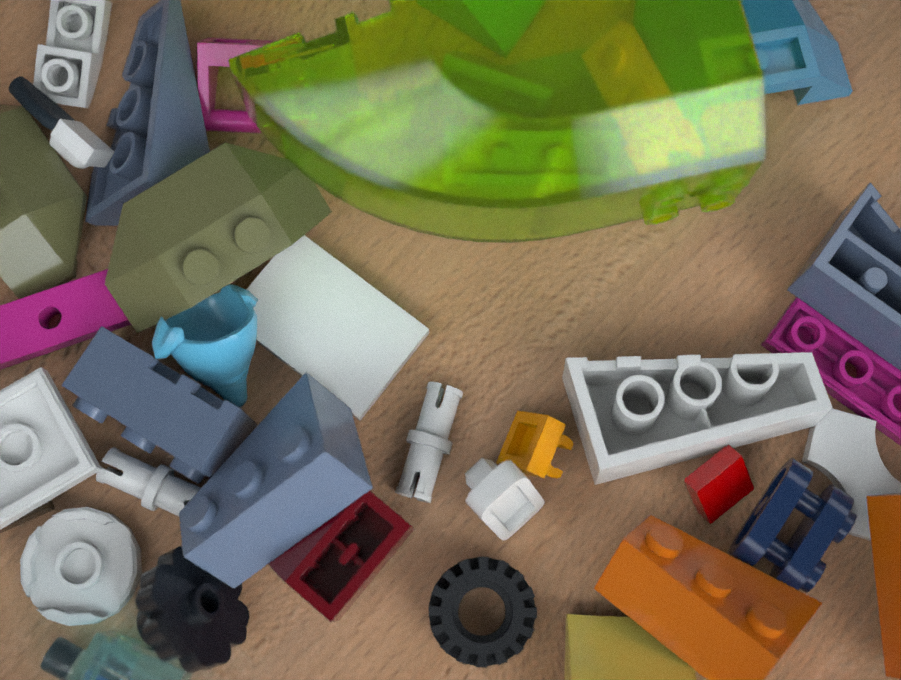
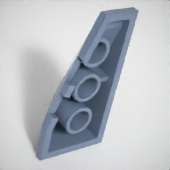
(157, 118)

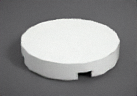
(81, 566)

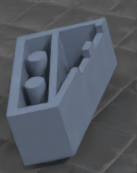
(858, 276)
(157, 406)
(276, 485)

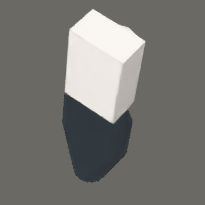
(68, 136)

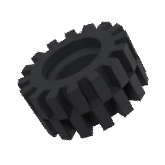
(518, 620)

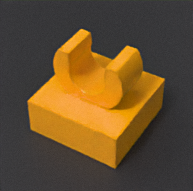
(533, 444)

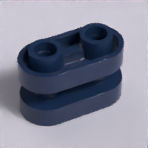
(825, 520)

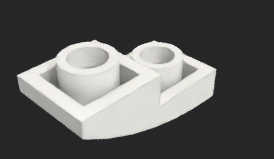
(73, 51)

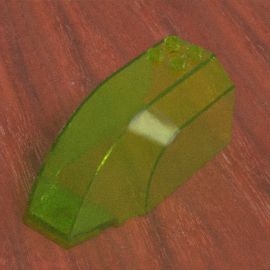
(518, 112)

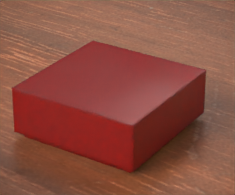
(719, 484)

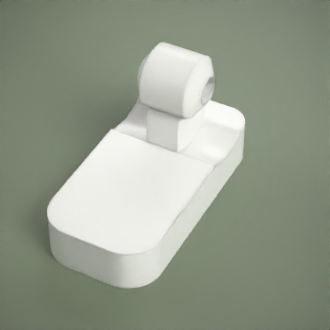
(502, 496)

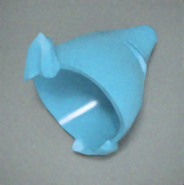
(213, 341)

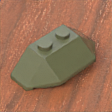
(38, 208)
(207, 230)

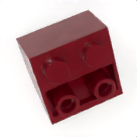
(343, 555)

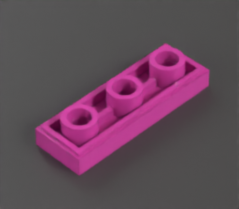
(83, 310)
(875, 389)

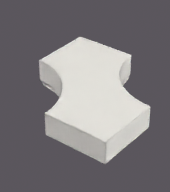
(848, 455)

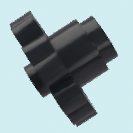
(189, 613)

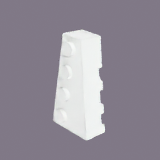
(674, 410)

